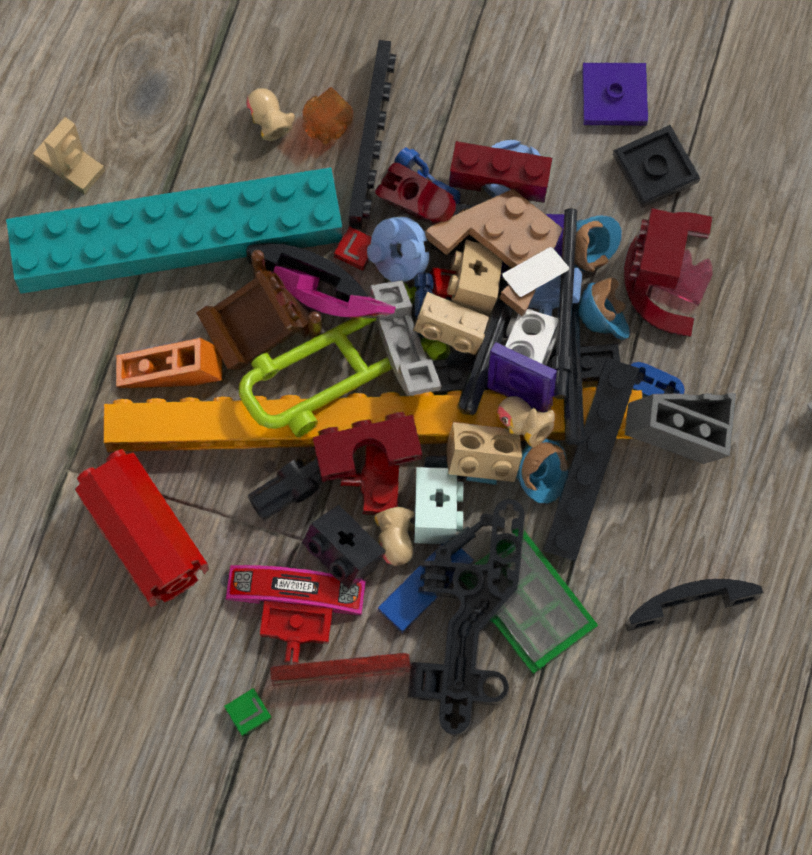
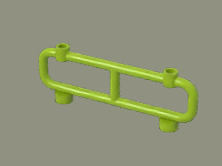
(300, 416)

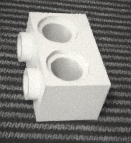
(533, 346)

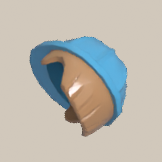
(596, 242)
(602, 310)
(543, 471)

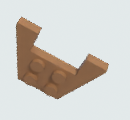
(506, 227)

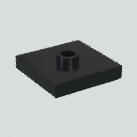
(656, 166)

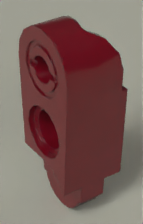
(415, 195)

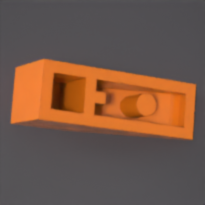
(170, 365)

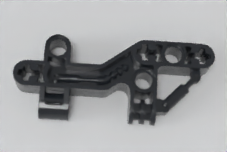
(479, 607)

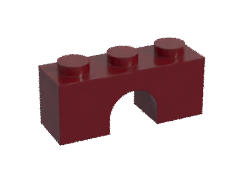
(482, 165)
(395, 436)

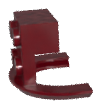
(657, 260)

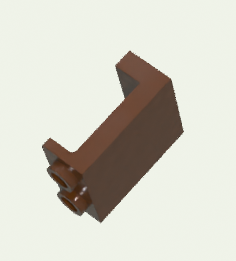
(251, 320)

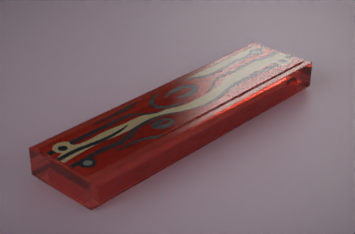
(340, 669)

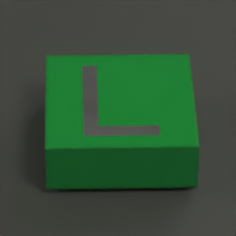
(247, 712)

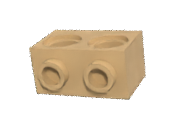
(483, 452)

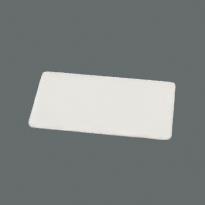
(535, 271)

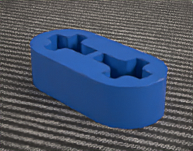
(656, 378)

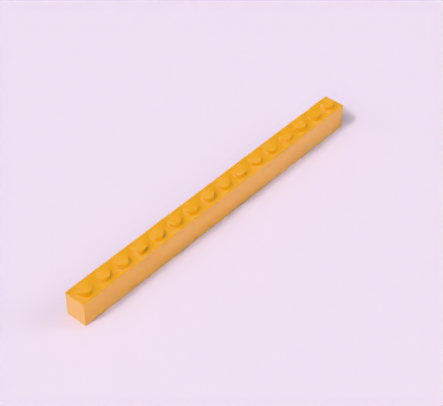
(229, 425)

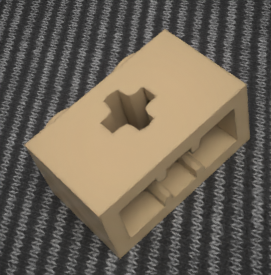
(475, 278)

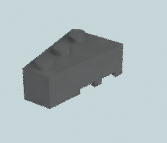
(684, 424)

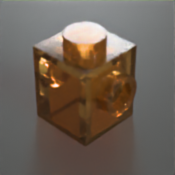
(327, 116)

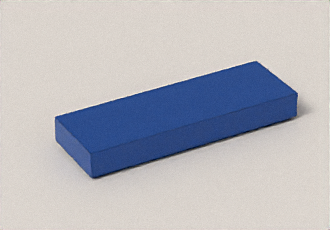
(406, 603)

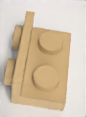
(451, 324)

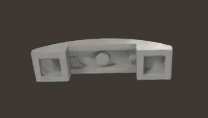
(402, 343)

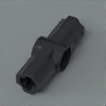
(292, 484)

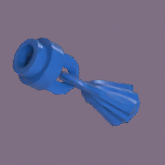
(411, 157)

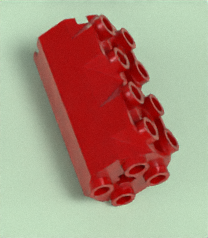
(140, 527)

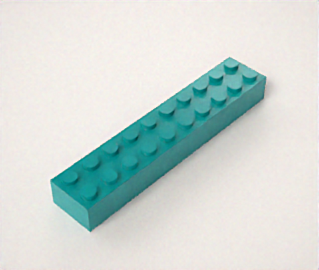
(172, 230)

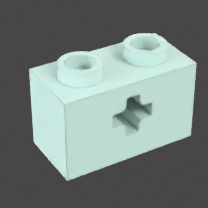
(435, 523)

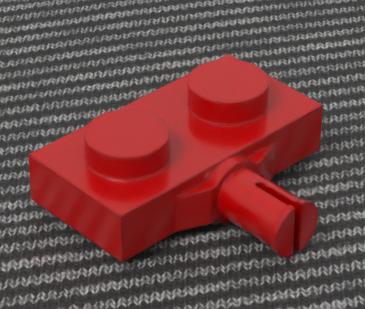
(376, 482)
(295, 625)

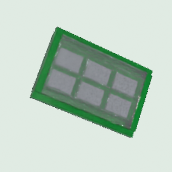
(545, 612)

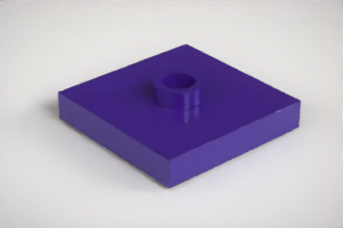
(614, 94)
(521, 377)

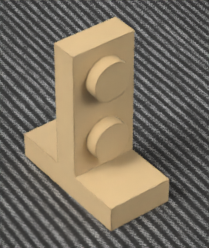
(65, 157)

